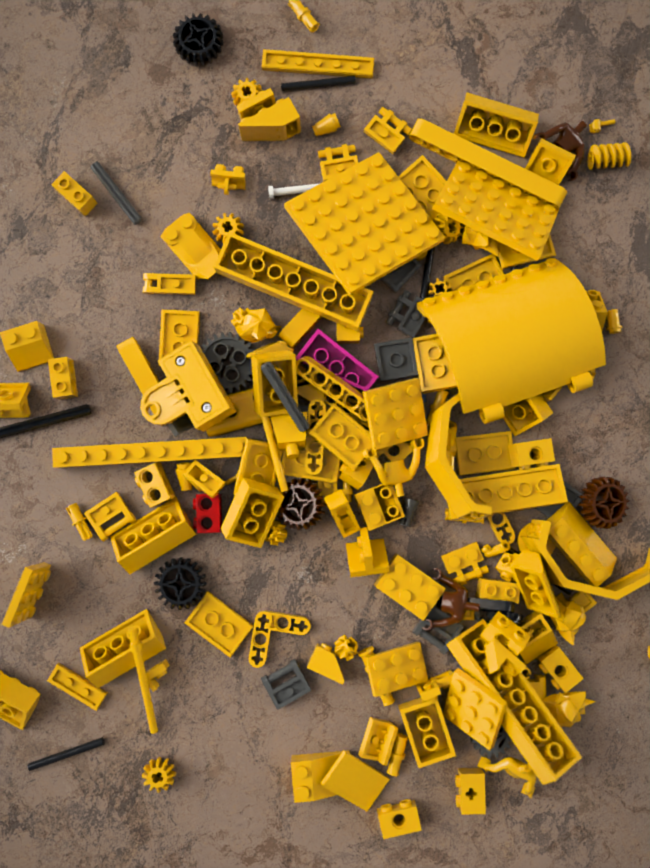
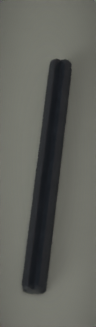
(45, 420)

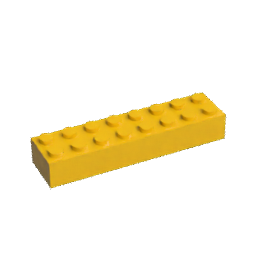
(291, 281)
(526, 716)

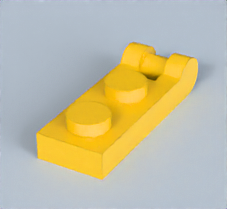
(170, 284)

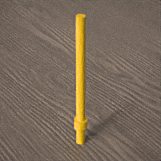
(136, 647)

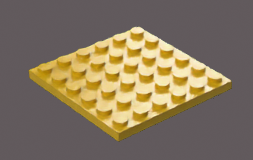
(364, 223)

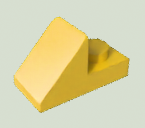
(203, 479)
(499, 656)

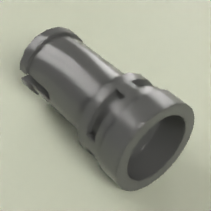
(410, 507)

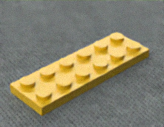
(516, 489)

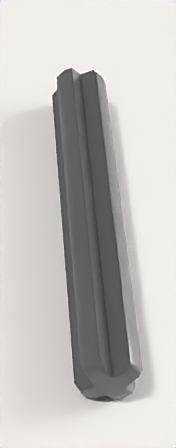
(116, 193)
(285, 396)

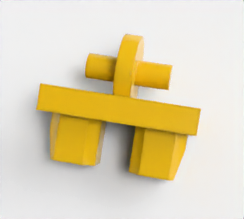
(228, 180)

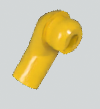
(496, 550)

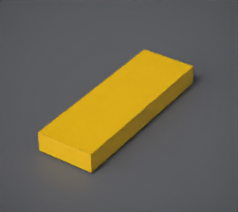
(77, 686)

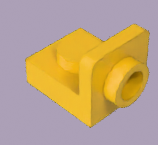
(156, 671)

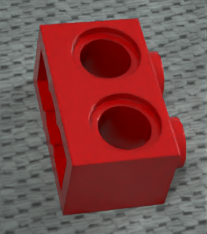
(213, 513)

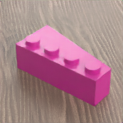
(338, 361)

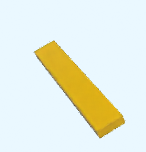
(317, 63)

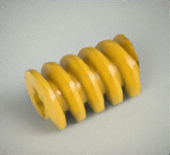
(609, 154)

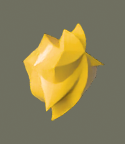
(479, 240)
(257, 326)
(571, 618)
(567, 707)

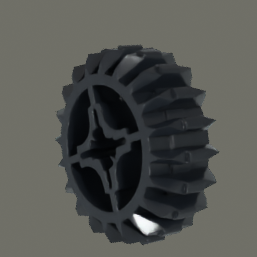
(204, 30)
(180, 592)

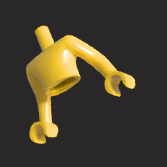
(395, 471)
(515, 768)

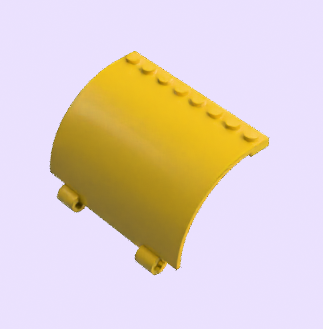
(517, 336)

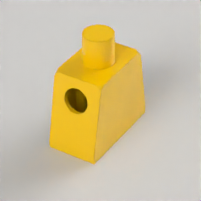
(288, 435)

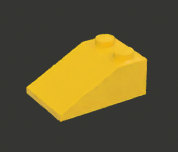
(308, 773)

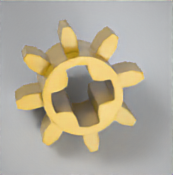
(438, 285)
(238, 316)
(276, 533)
(346, 647)

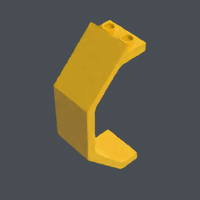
(441, 470)
(536, 542)

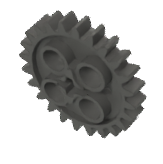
(243, 368)

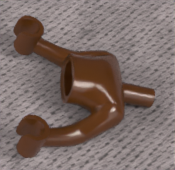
(568, 140)
(452, 603)

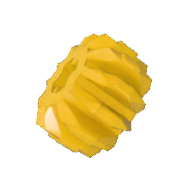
(245, 88)
(226, 222)
(449, 227)
(151, 774)

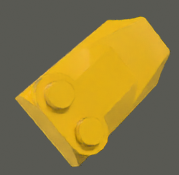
(192, 246)

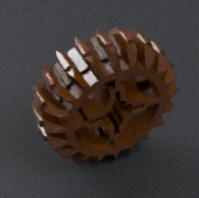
(302, 511)
(608, 513)

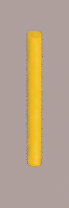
(275, 454)

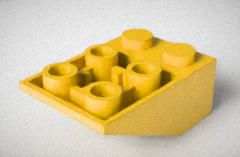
(272, 123)

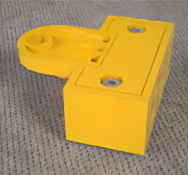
(188, 389)

